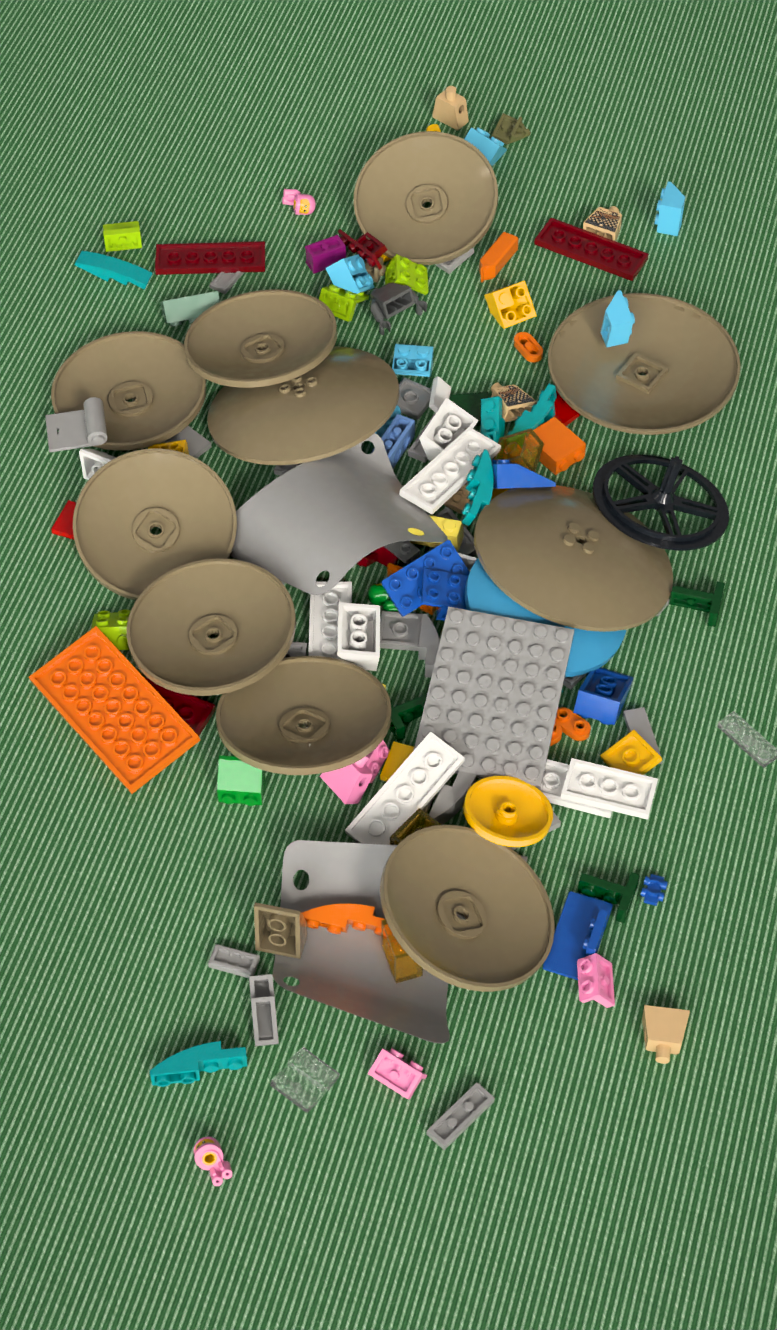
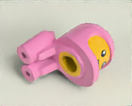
(302, 203)
(209, 1157)

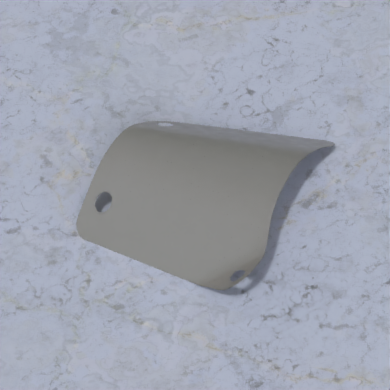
(328, 518)
(351, 966)

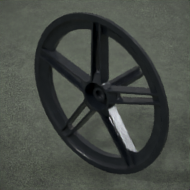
(662, 500)

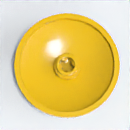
(508, 811)

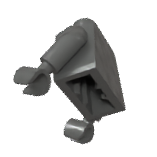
(391, 300)

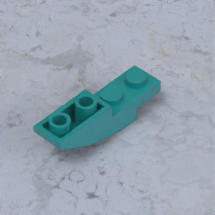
(540, 412)
(491, 418)
(480, 486)
(186, 1065)

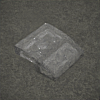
(305, 1079)

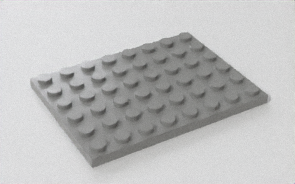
(497, 692)

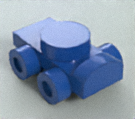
(653, 891)

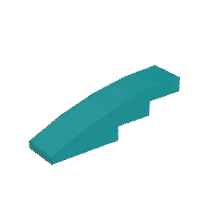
(110, 267)

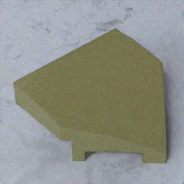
(510, 129)

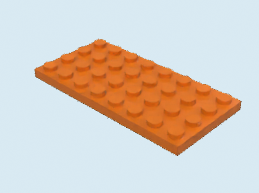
(114, 709)

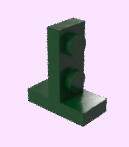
(699, 600)
(405, 714)
(611, 892)

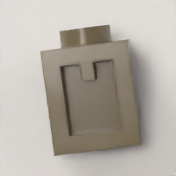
(374, 272)

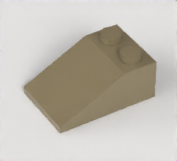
(279, 930)

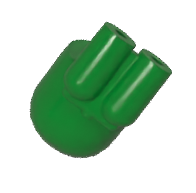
(378, 596)

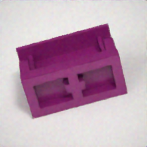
(324, 253)

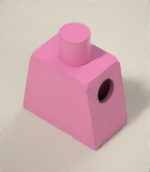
(349, 782)

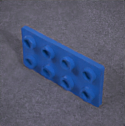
(406, 584)
(443, 591)
(577, 933)

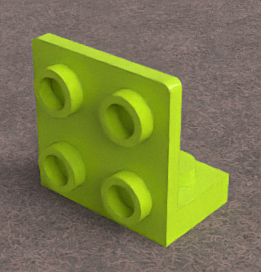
(122, 236)
(405, 272)
(341, 301)

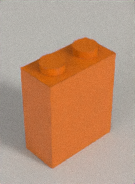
(560, 446)

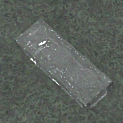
(748, 739)

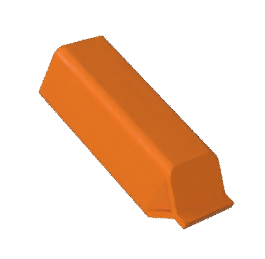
(498, 256)

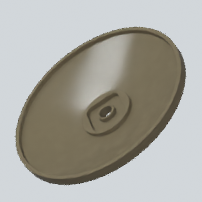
(422, 170)
(260, 338)
(138, 368)
(147, 492)
(208, 597)
(336, 701)
(501, 897)

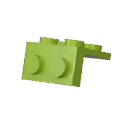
(113, 626)

